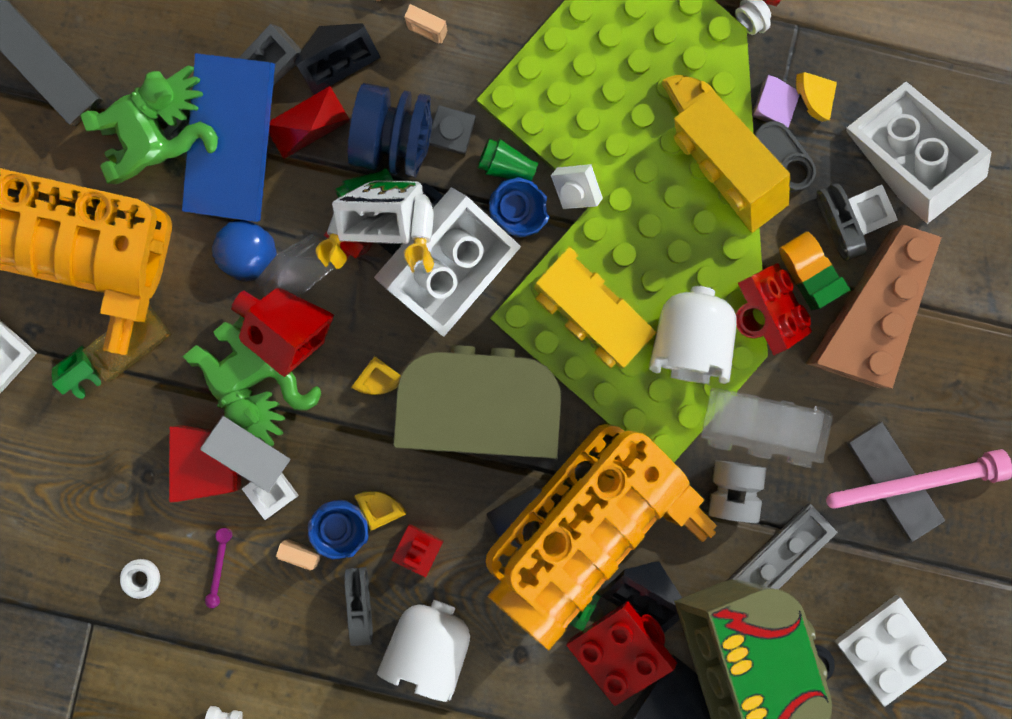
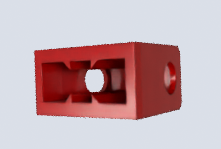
(281, 327)
(194, 472)

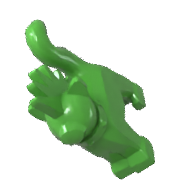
(138, 129)
(240, 371)

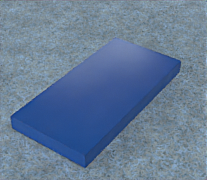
(239, 110)

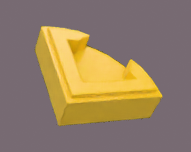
(685, 90)
(817, 94)
(377, 378)
(379, 508)

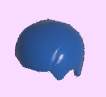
(518, 207)
(243, 250)
(337, 529)

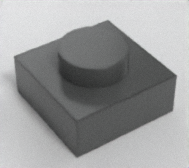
(452, 130)

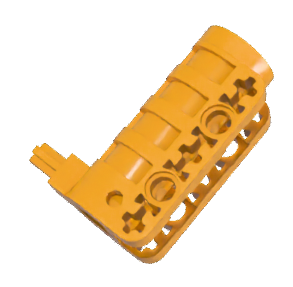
(82, 251)
(589, 529)

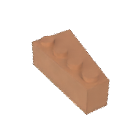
(880, 312)

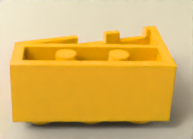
(733, 160)
(593, 310)

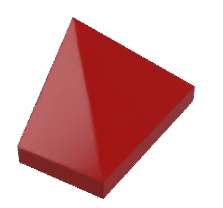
(307, 122)

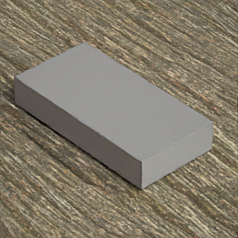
(245, 454)

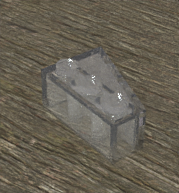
(766, 426)

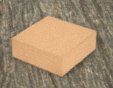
(425, 24)
(298, 554)

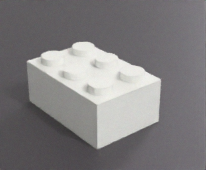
(466, 257)

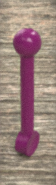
(222, 536)

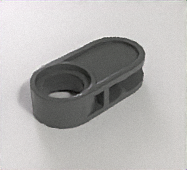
(786, 150)
(841, 222)
(358, 606)

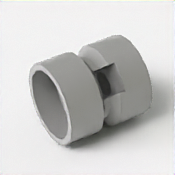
(741, 478)

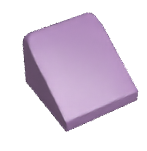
(775, 101)

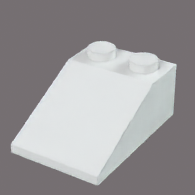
(920, 151)

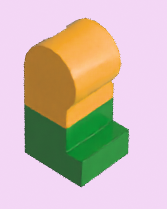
(812, 271)

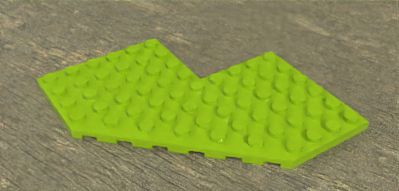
(596, 97)

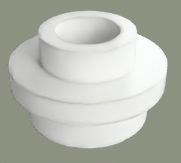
(754, 16)
(129, 583)

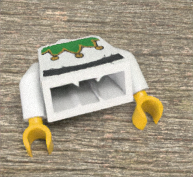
(384, 215)

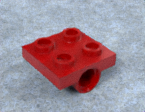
(784, 318)
(623, 652)

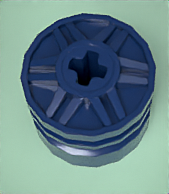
(389, 130)

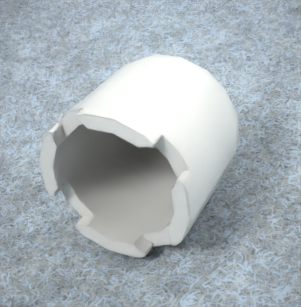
(695, 337)
(427, 650)

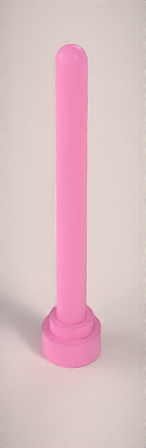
(992, 466)

